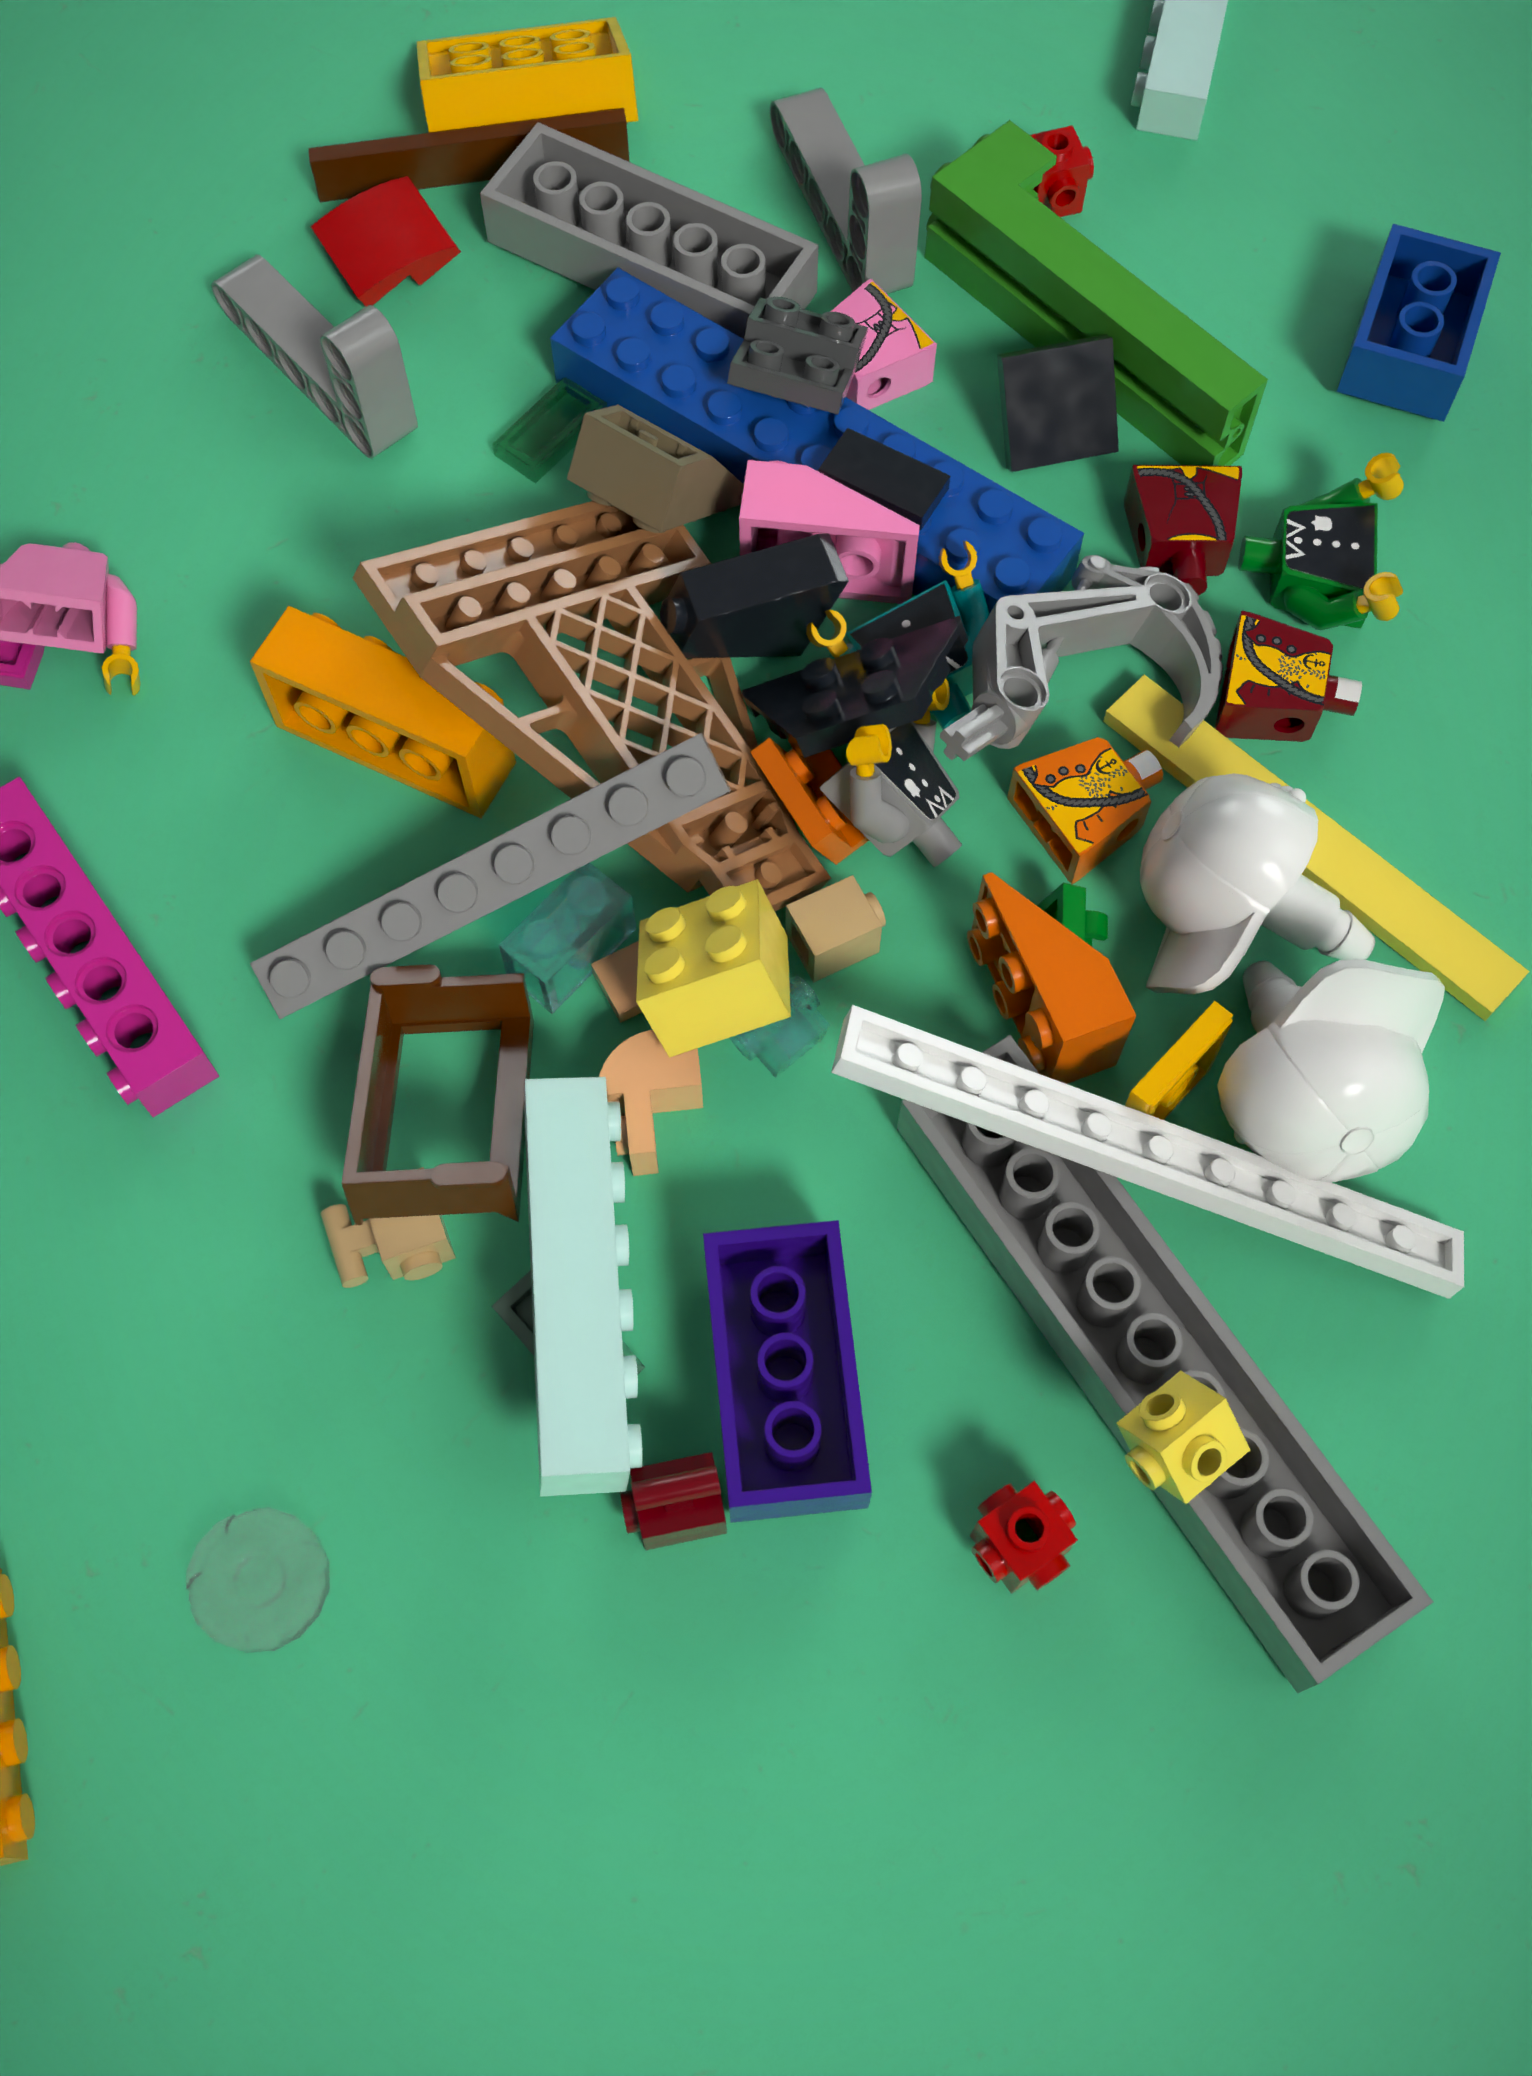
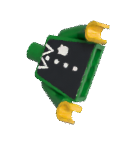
(1327, 553)

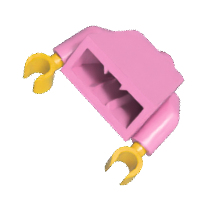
(69, 603)

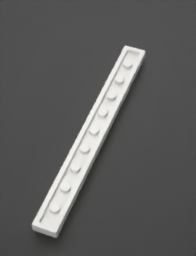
(1148, 1151)

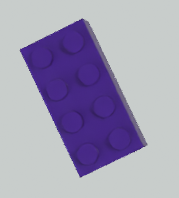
(786, 1372)

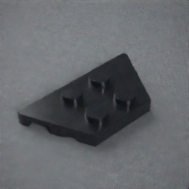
(876, 685)

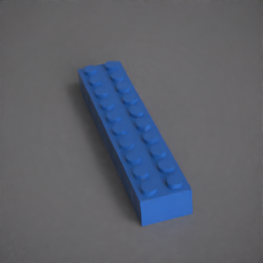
(674, 372)

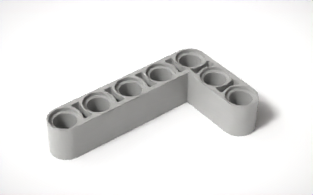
(862, 209)
(344, 370)

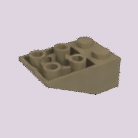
(648, 471)

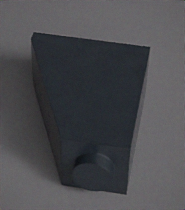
(755, 601)

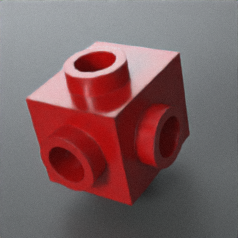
(1066, 182)
(1008, 1557)

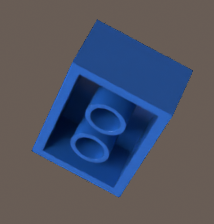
(1419, 322)

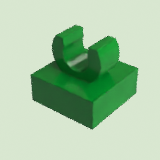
(1068, 907)

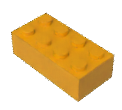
(377, 711)

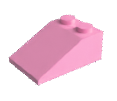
(795, 502)

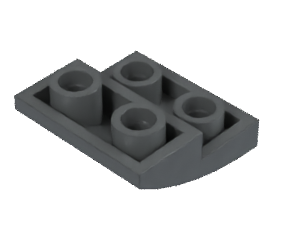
(798, 354)

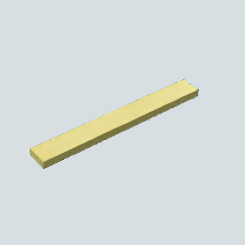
(1363, 881)

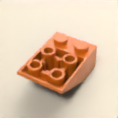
(1050, 984)

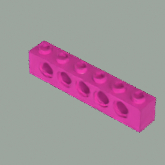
(172, 1060)

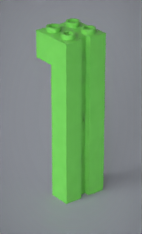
(1061, 287)

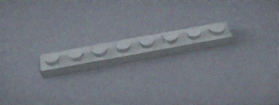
(491, 875)

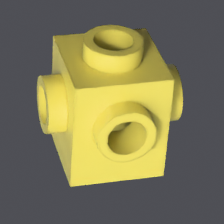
(1182, 1437)

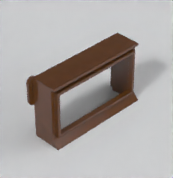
(419, 1002)

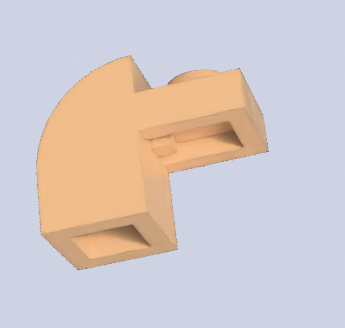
(649, 1083)

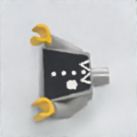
(898, 787)

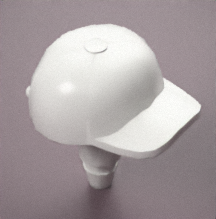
(1227, 864)
(1334, 1067)

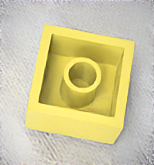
(713, 968)

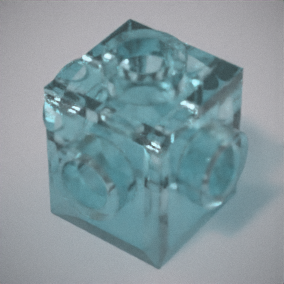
(789, 1039)

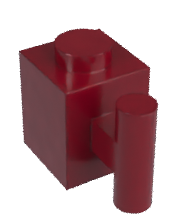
(674, 1501)

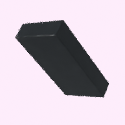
(886, 476)

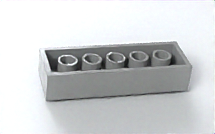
(600, 213)

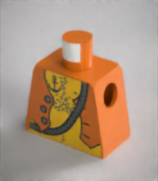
(1084, 801)

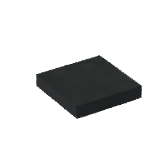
(1058, 402)

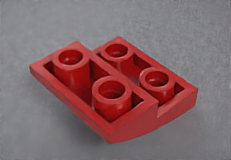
(384, 239)

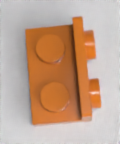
(798, 785)

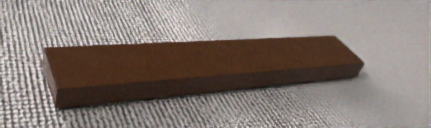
(451, 155)

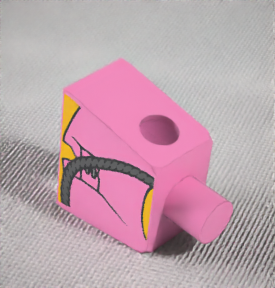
(896, 350)

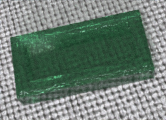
(546, 430)

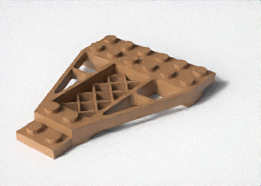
(566, 575)

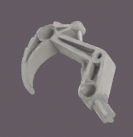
(1107, 609)

